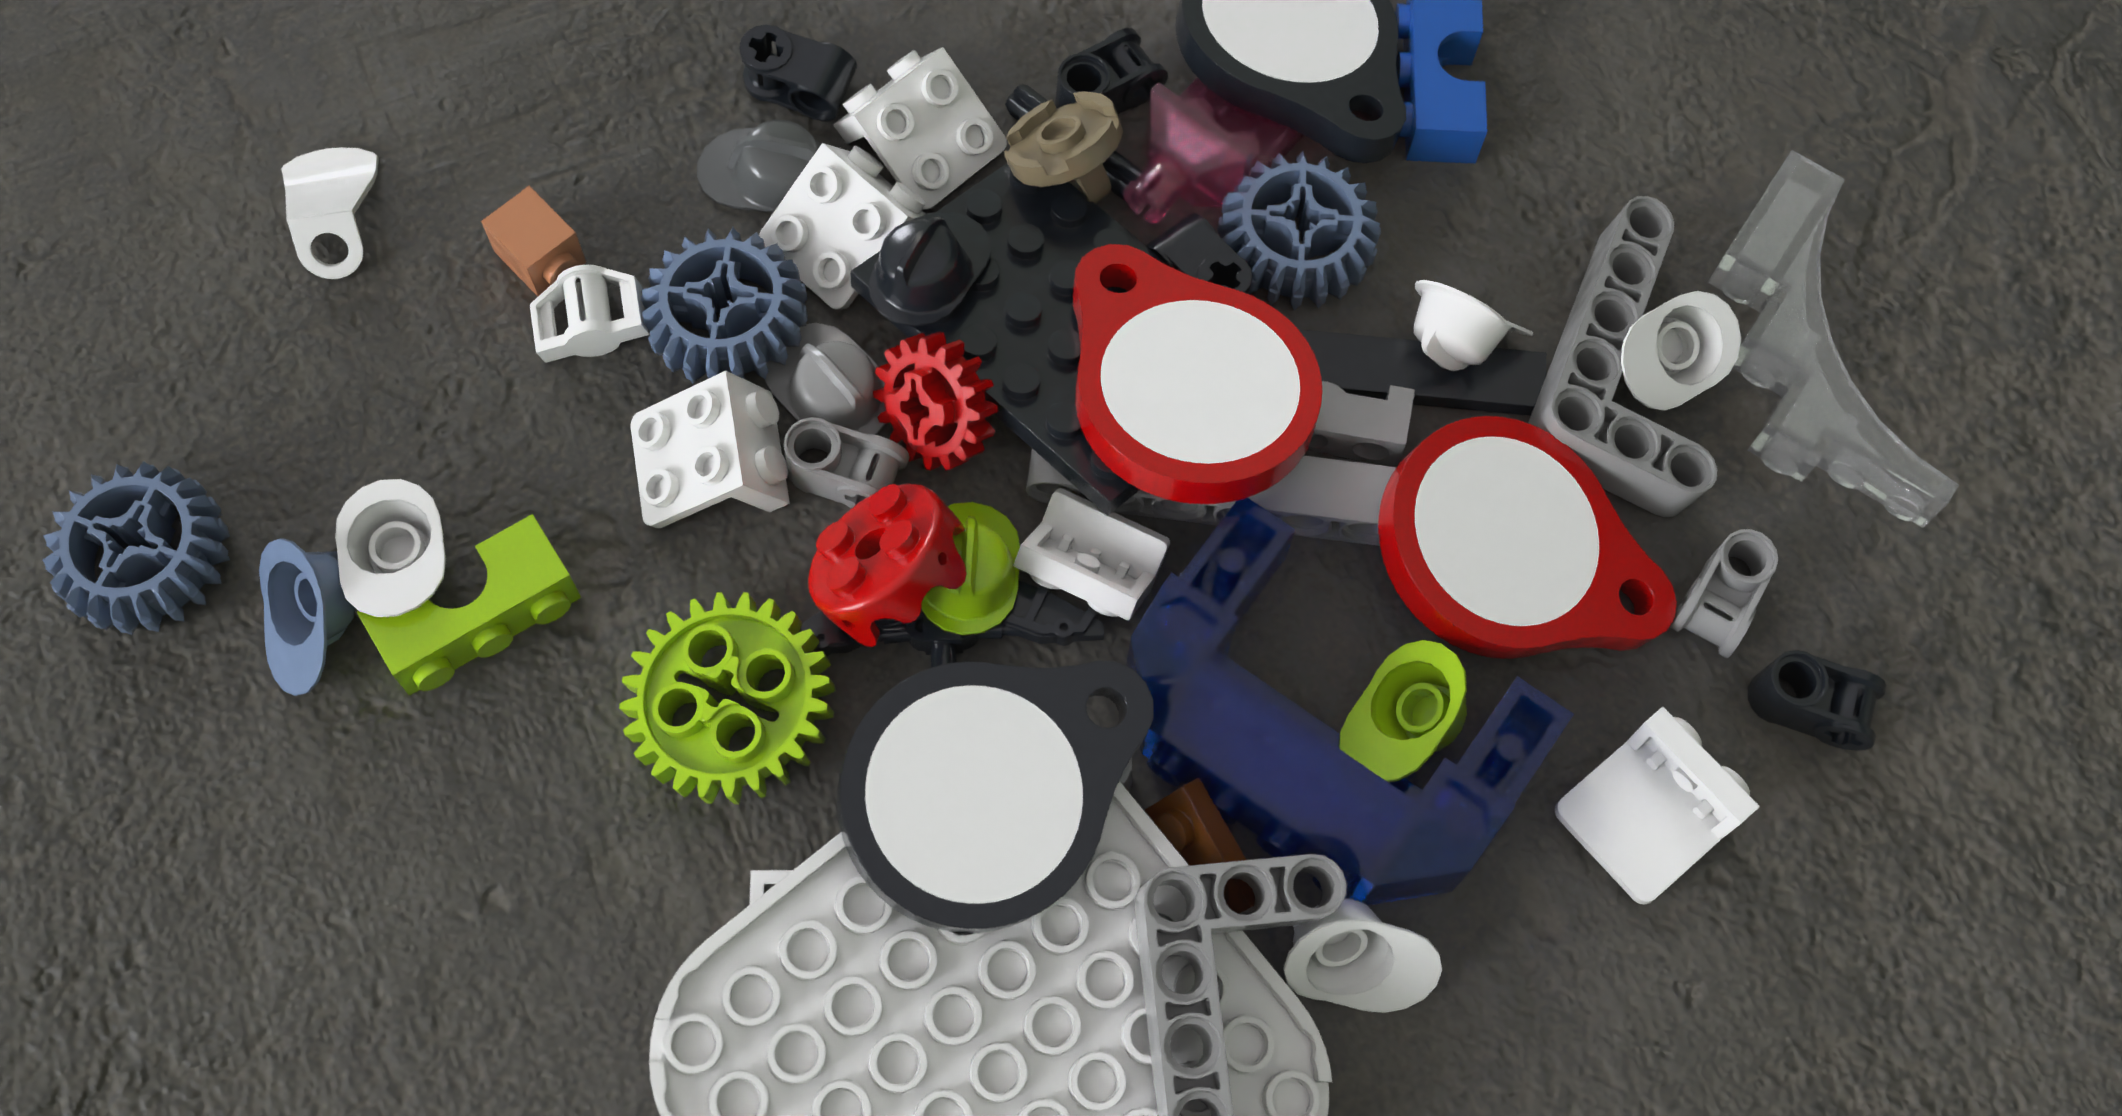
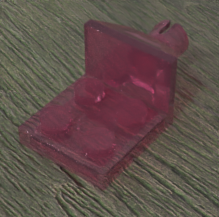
(1201, 149)

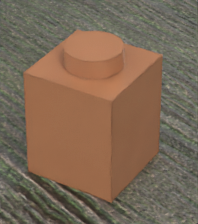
(533, 240)

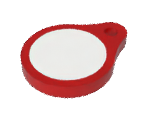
(1189, 380)
(1515, 546)

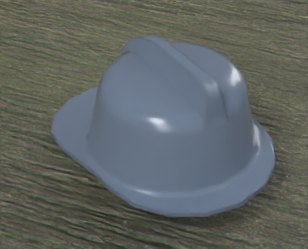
(301, 612)

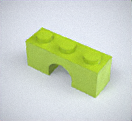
(522, 589)

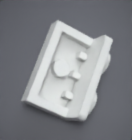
(1093, 555)

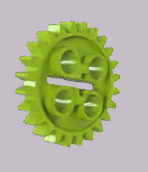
(700, 749)

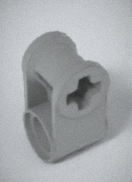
(854, 465)
(1722, 600)

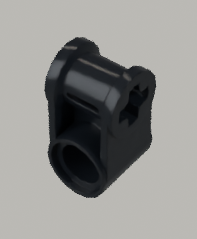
(1112, 68)
(802, 74)
(1199, 252)
(1829, 703)

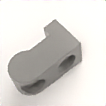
(1363, 425)

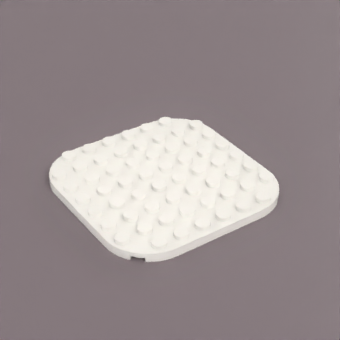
(855, 1010)

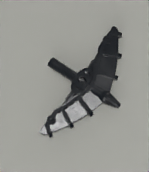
(1035, 616)

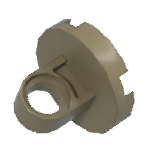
(1066, 144)

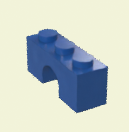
(1442, 112)

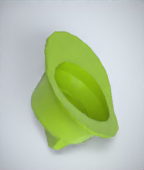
(991, 580)
(1407, 710)

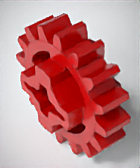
(935, 400)

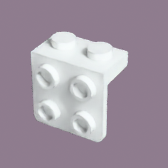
(924, 125)
(838, 219)
(707, 448)
(1655, 806)

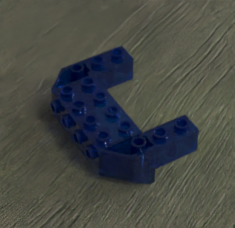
(1285, 768)

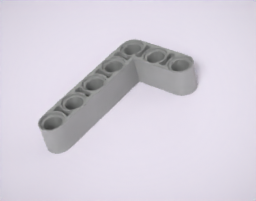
(1589, 369)
(1192, 939)

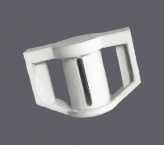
(588, 313)

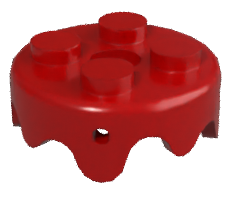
(885, 559)

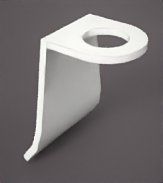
(322, 198)

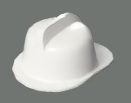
(1458, 327)
(1680, 349)
(390, 548)
(1361, 961)

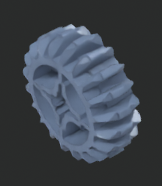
(1329, 218)
(701, 283)
(137, 581)

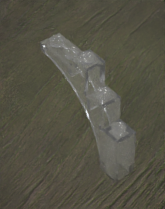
(1792, 353)

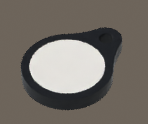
(1303, 66)
(986, 787)

